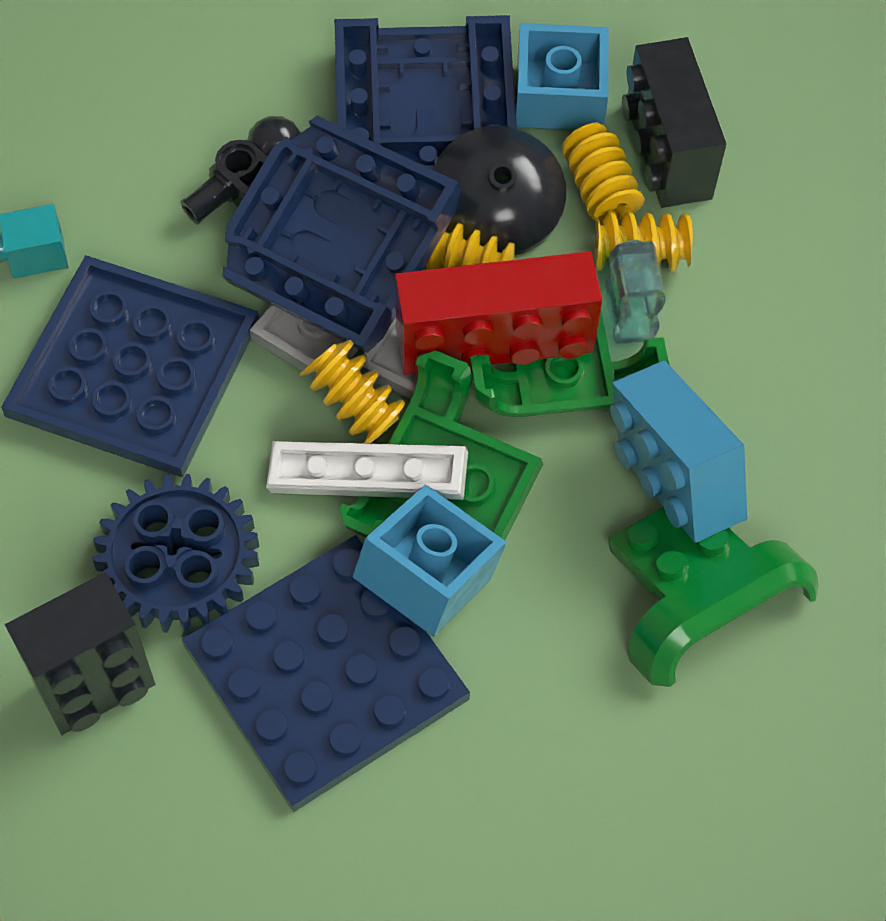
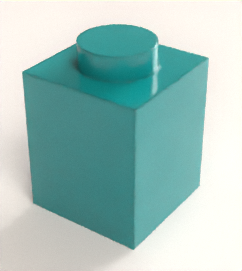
(32, 241)

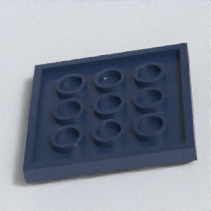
(132, 365)
(323, 675)

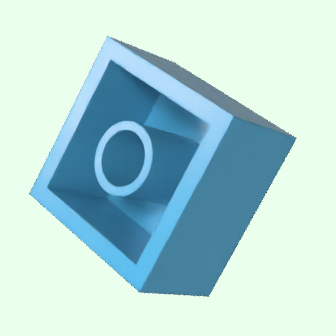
(561, 76)
(428, 559)

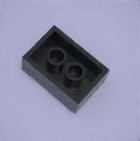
(673, 122)
(83, 654)

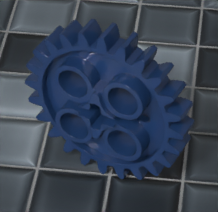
(185, 512)

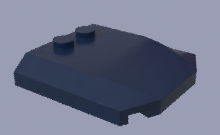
(423, 83)
(333, 229)

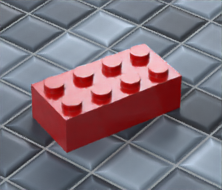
(500, 310)

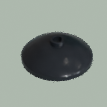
(514, 212)

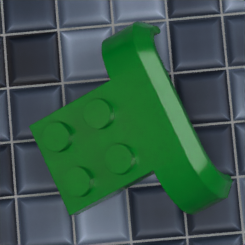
(558, 382)
(495, 472)
(698, 586)

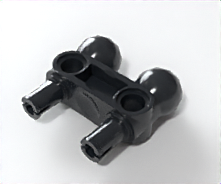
(237, 155)

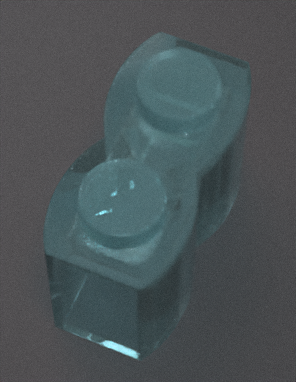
(634, 291)

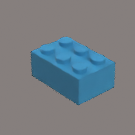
(680, 451)

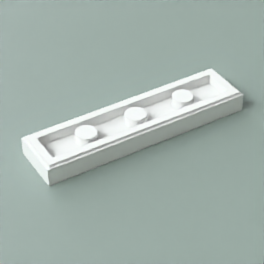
(366, 469)

